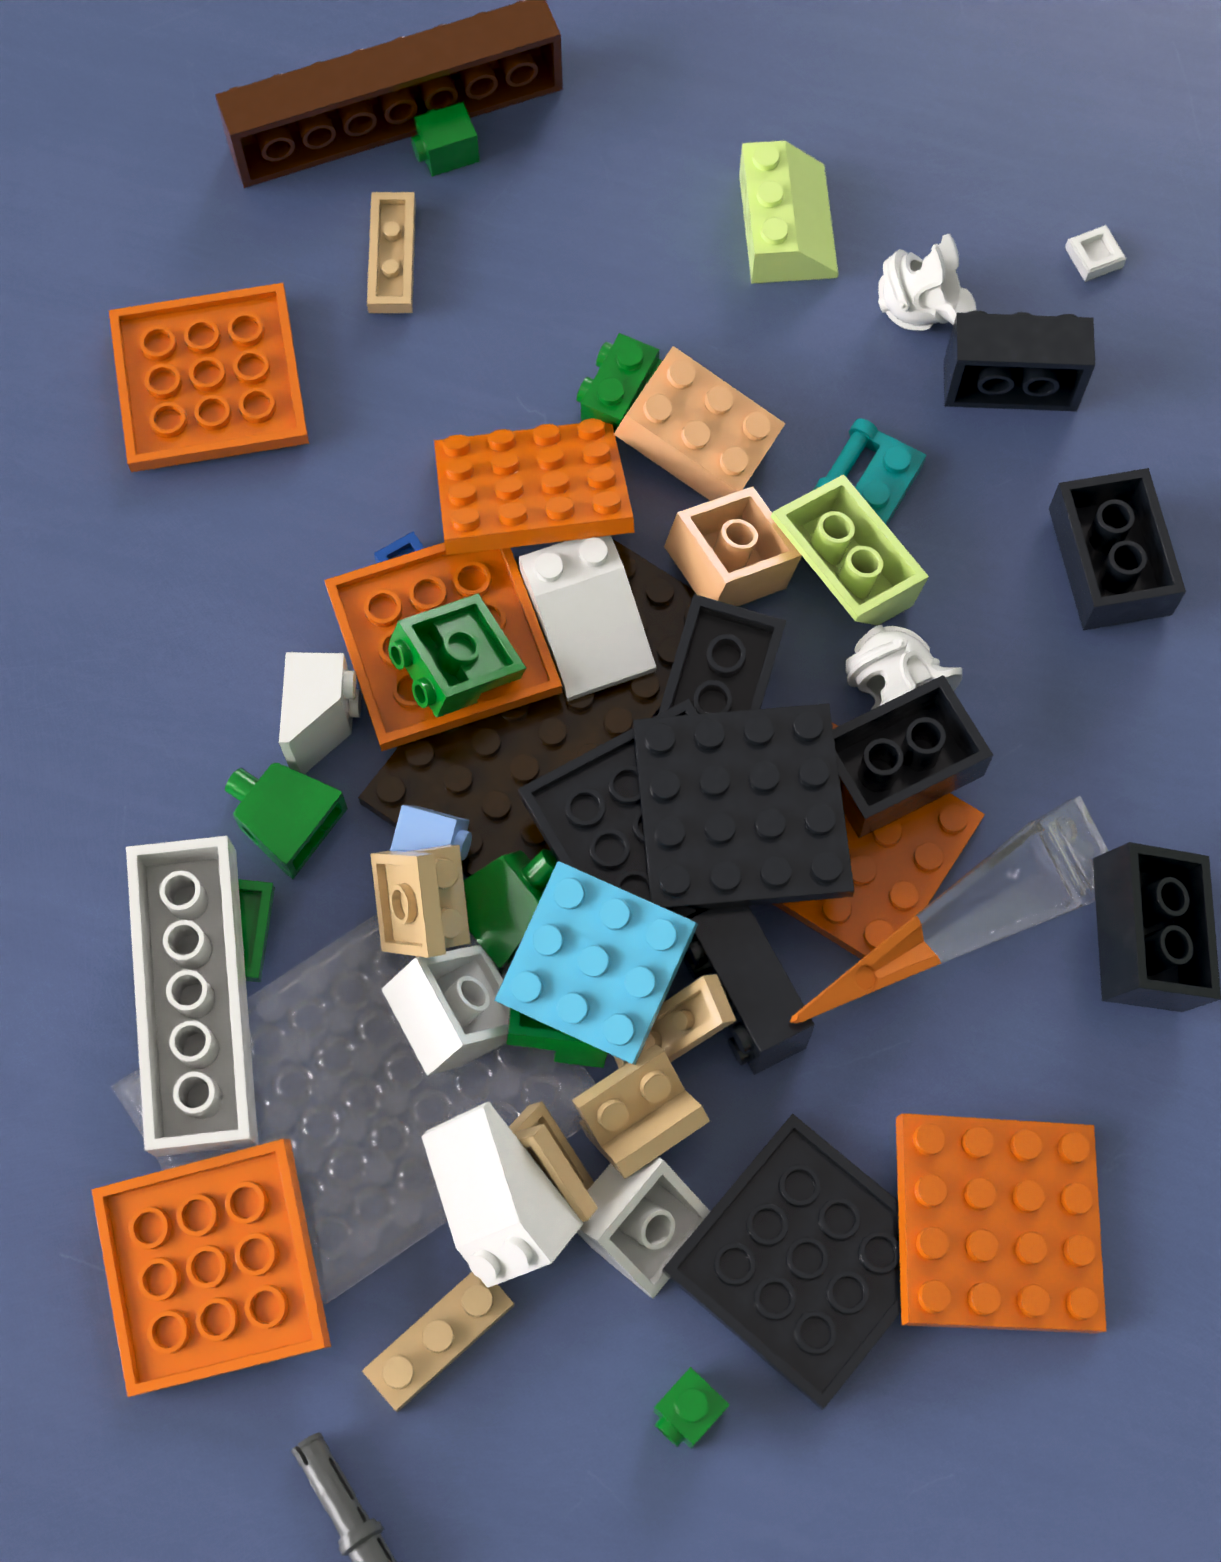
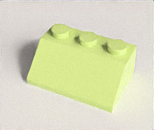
(786, 214)
(852, 551)

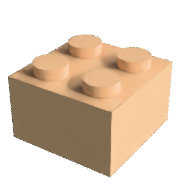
(732, 549)

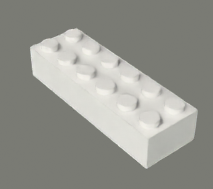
(191, 997)

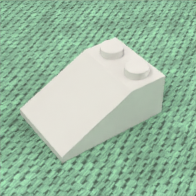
(587, 614)
(496, 1197)

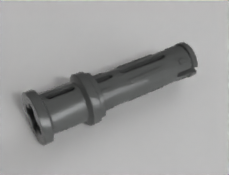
(359, 1535)

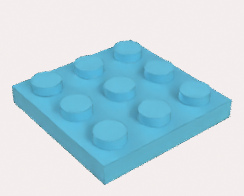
(596, 962)

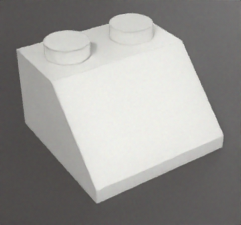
(316, 707)
(449, 1007)
(642, 1221)

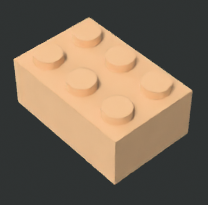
(699, 427)

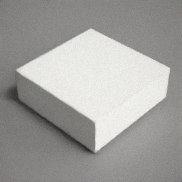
(1095, 253)

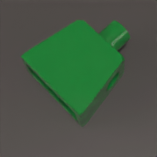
(285, 813)
(504, 900)

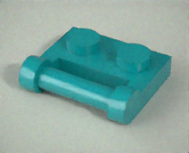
(888, 473)

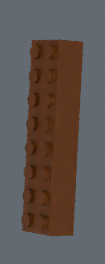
(379, 90)

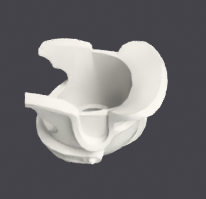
(924, 291)
(893, 663)

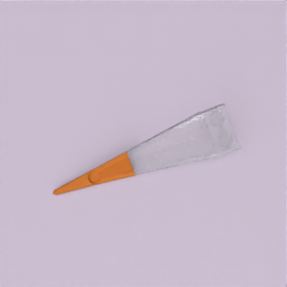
(1018, 886)

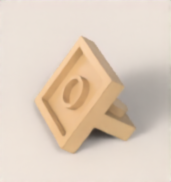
(420, 900)
(639, 1112)
(555, 1157)

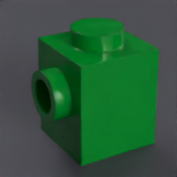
(445, 139)
(689, 1409)

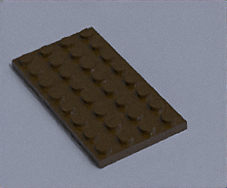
(483, 764)

